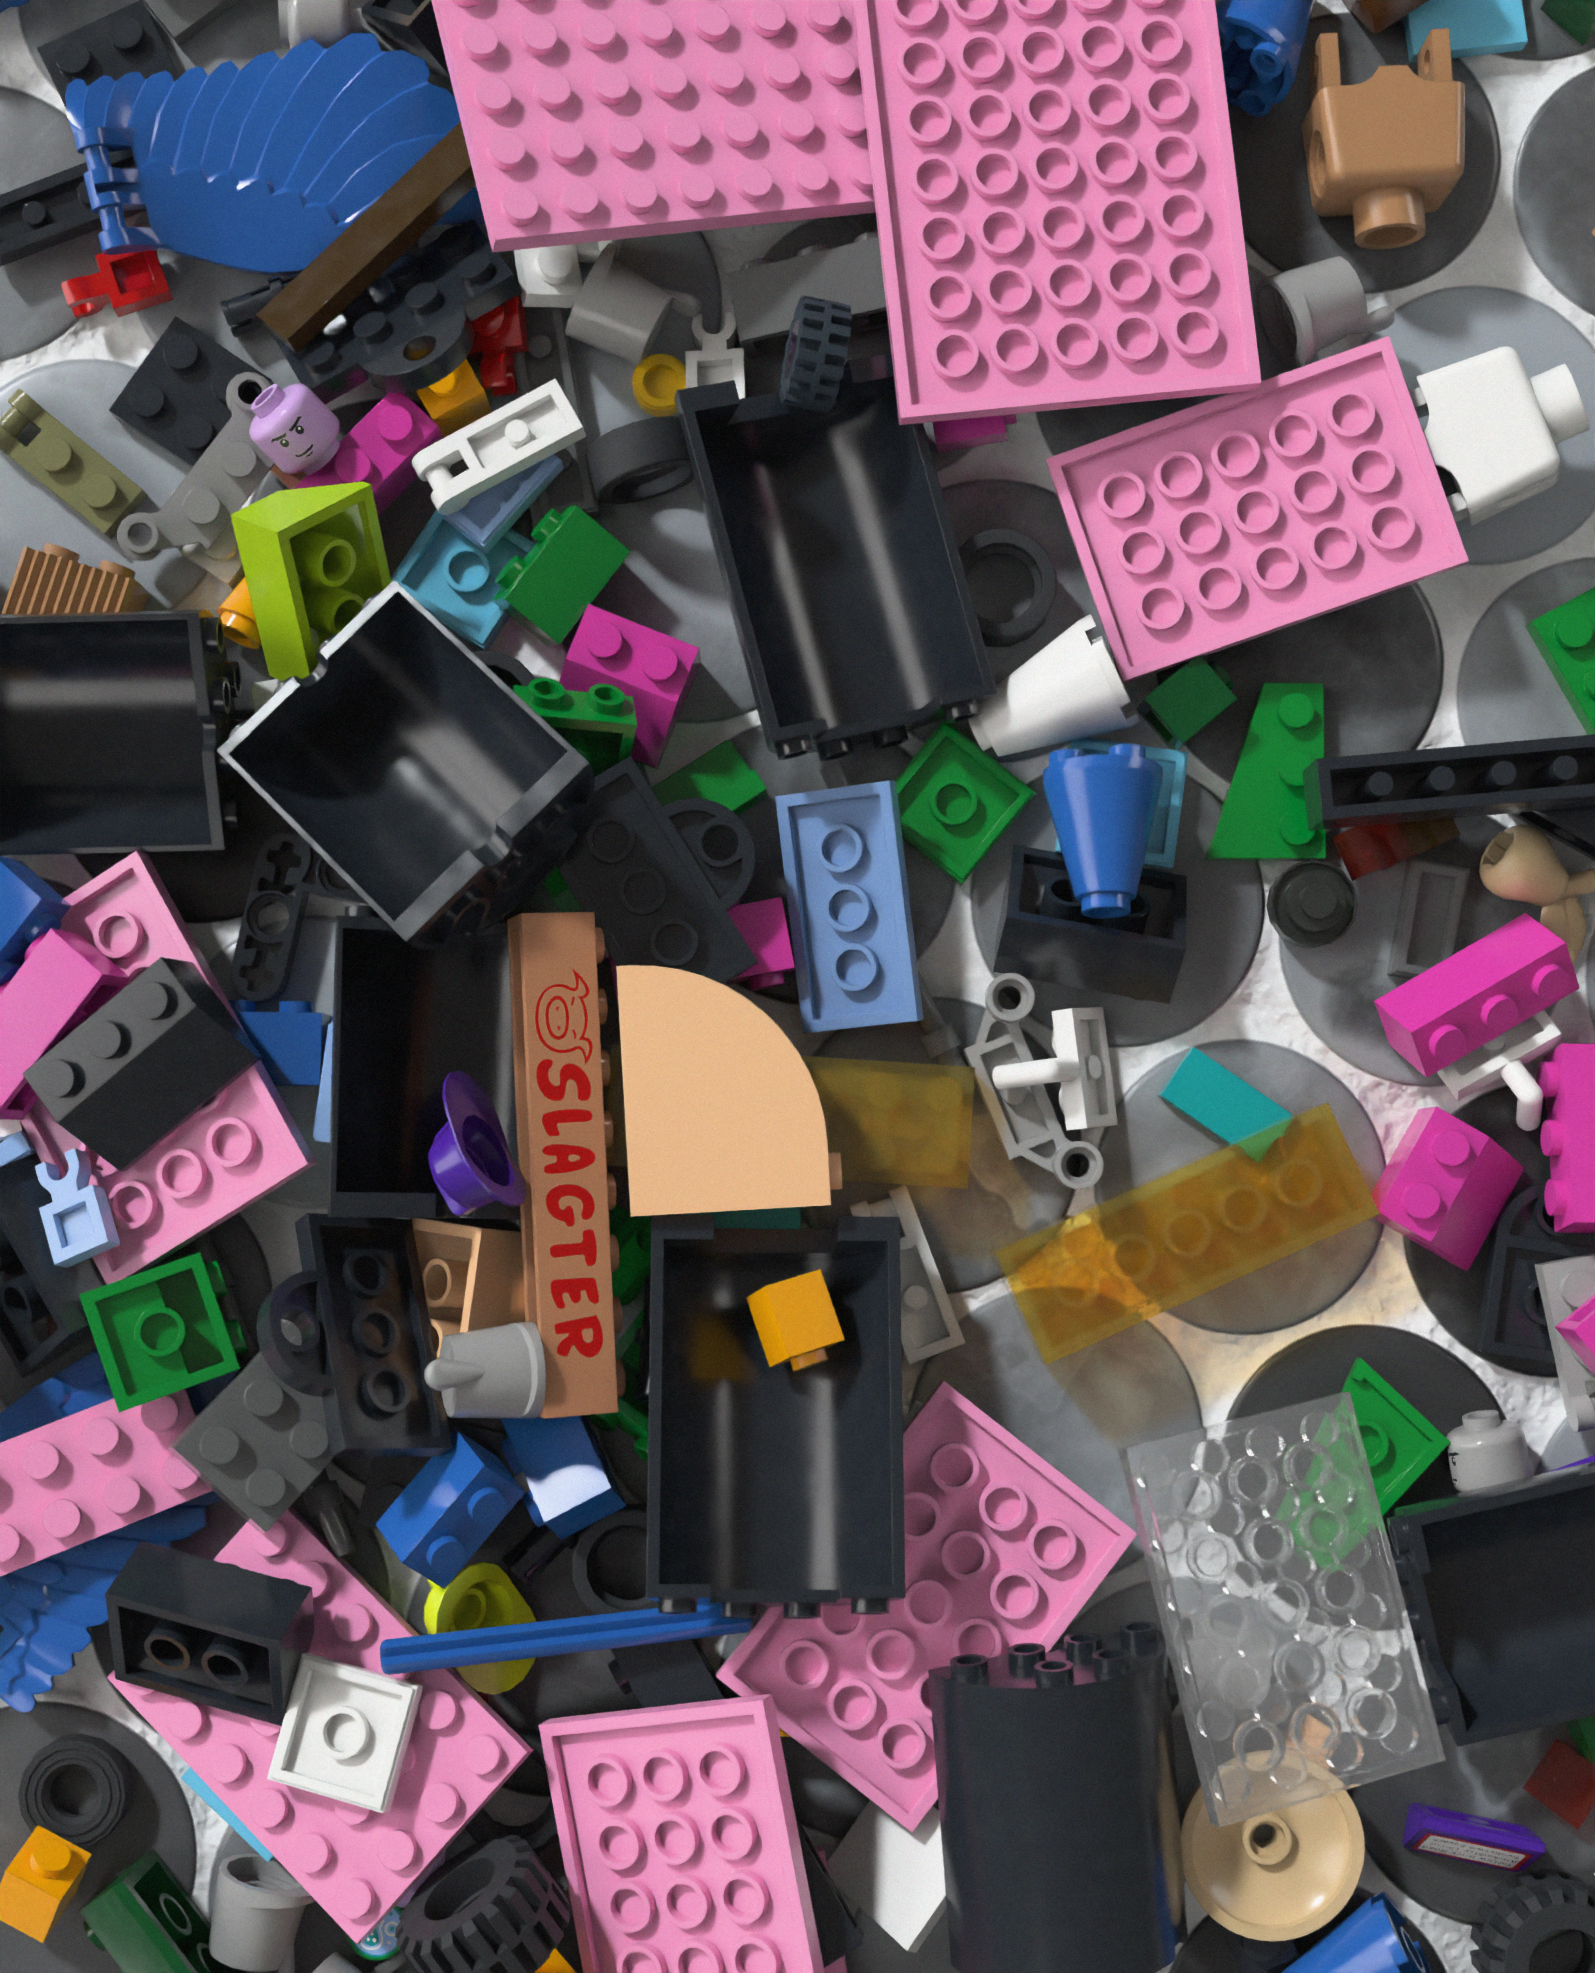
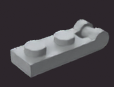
(1563, 1289)

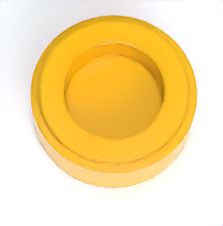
(657, 382)

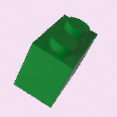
(559, 574)

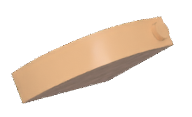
(715, 1101)

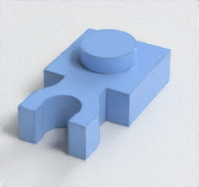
(80, 1216)

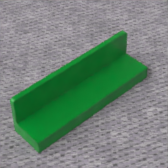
(714, 776)

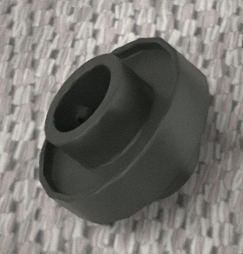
(1312, 904)

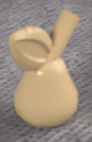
(1525, 868)

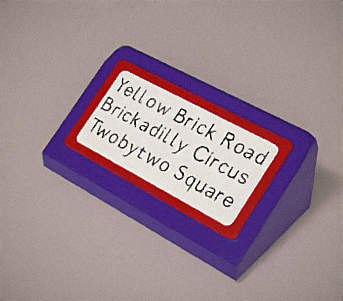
(1471, 1838)

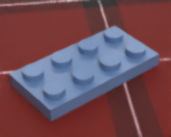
(849, 907)

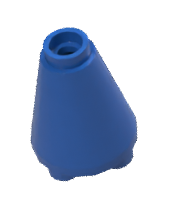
(1261, 49)
(1103, 822)

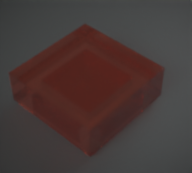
(1564, 1784)

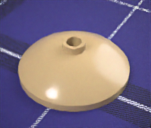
(1280, 1884)

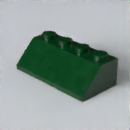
(150, 1922)

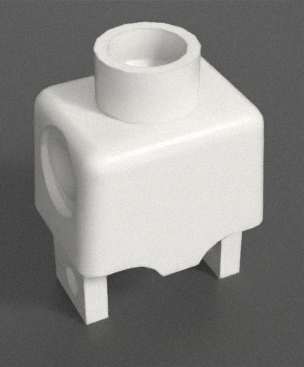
(1497, 428)

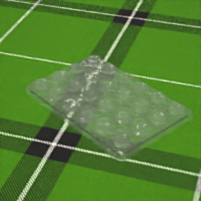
(1280, 1607)

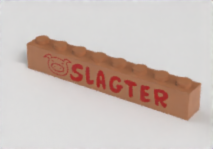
(564, 1158)

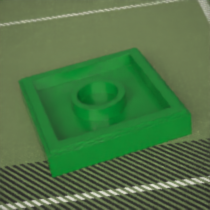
(957, 802)

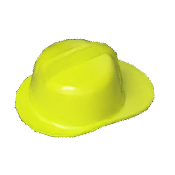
(475, 1600)

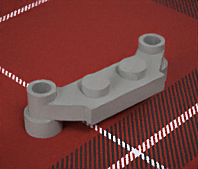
(211, 489)
(1023, 1114)

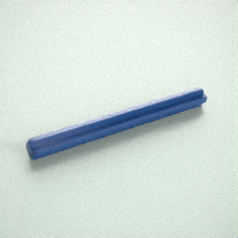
(552, 1638)

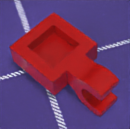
(125, 280)
(496, 339)

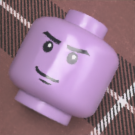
(294, 428)

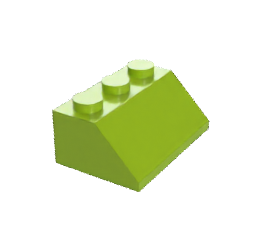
(309, 568)

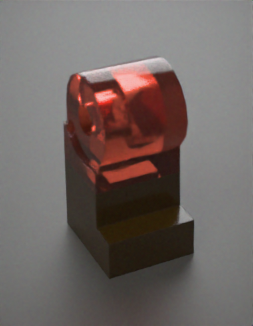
(1386, 845)

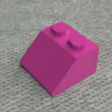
(640, 664)
(1445, 1186)

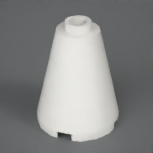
(1056, 697)

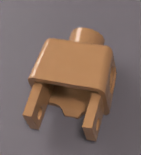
(1385, 143)

